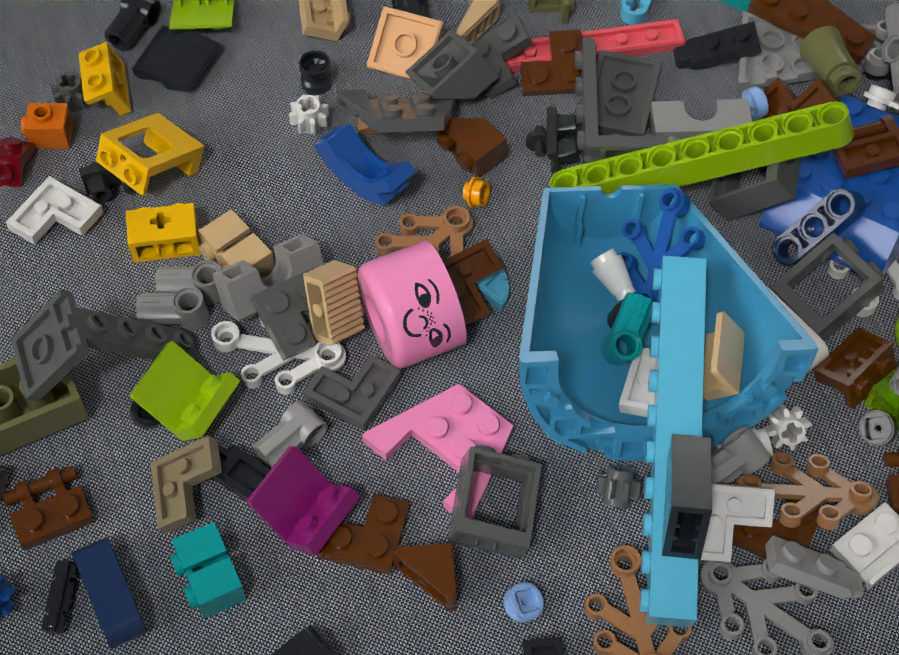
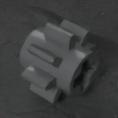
(69, 90)
(618, 486)

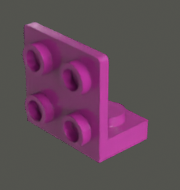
(301, 502)

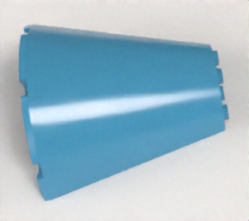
(566, 314)

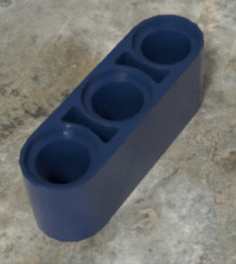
(832, 217)
(109, 592)

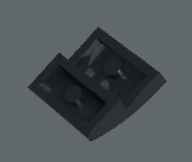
(176, 58)

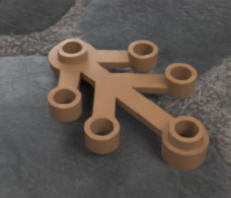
(442, 224)
(853, 497)
(634, 624)

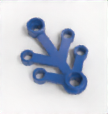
(653, 256)

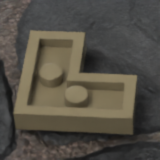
(174, 477)

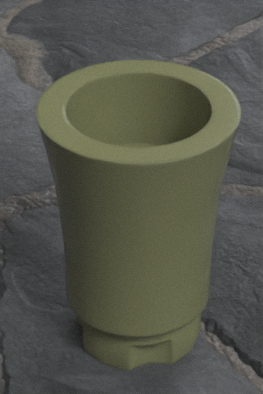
(831, 60)

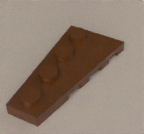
(807, 15)

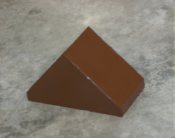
(430, 569)

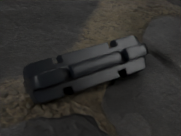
(59, 597)

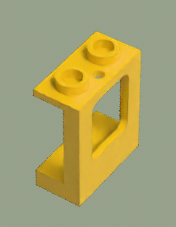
(162, 136)

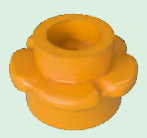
(476, 192)

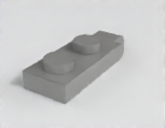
(812, 569)

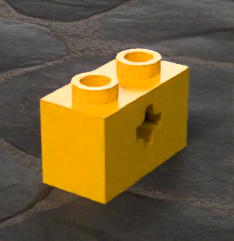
(162, 232)

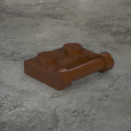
(871, 149)

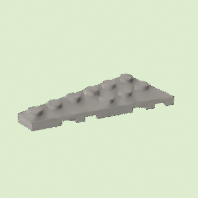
(779, 56)

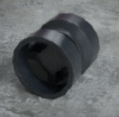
(315, 72)

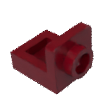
(13, 156)

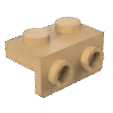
(324, 18)

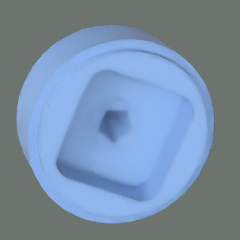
(757, 102)
(523, 602)

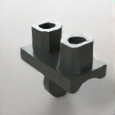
(550, 140)
(99, 182)

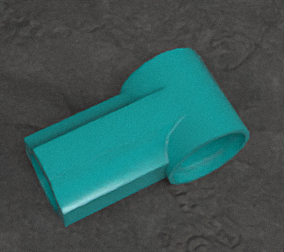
(629, 327)

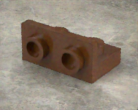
(857, 365)

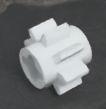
(308, 114)
(787, 426)

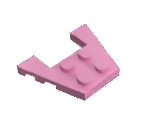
(448, 428)

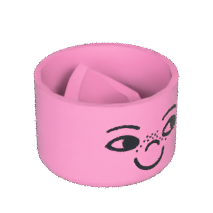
(411, 304)

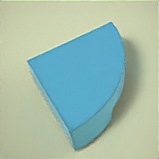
(495, 290)

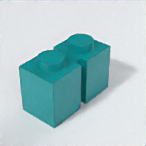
(208, 569)

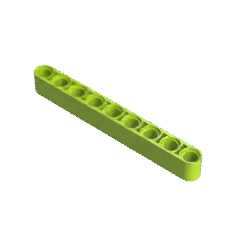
(720, 151)

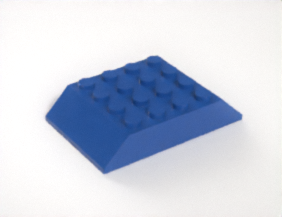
(819, 174)

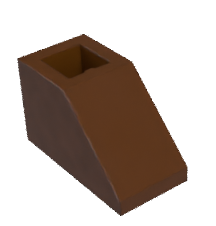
(474, 144)

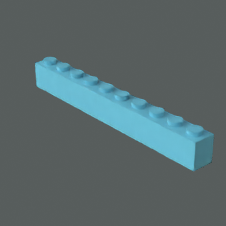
(676, 410)

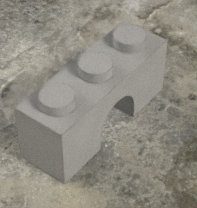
(672, 120)
(241, 280)

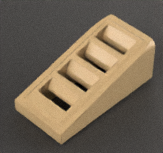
(479, 19)

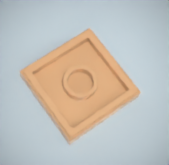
(402, 41)

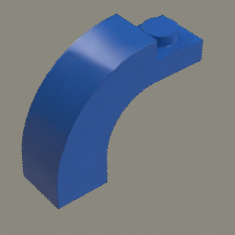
(360, 168)

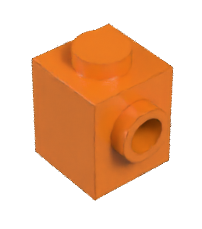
(48, 125)

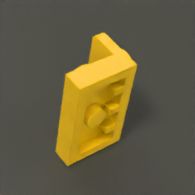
(104, 78)

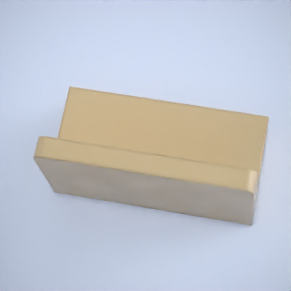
(723, 359)

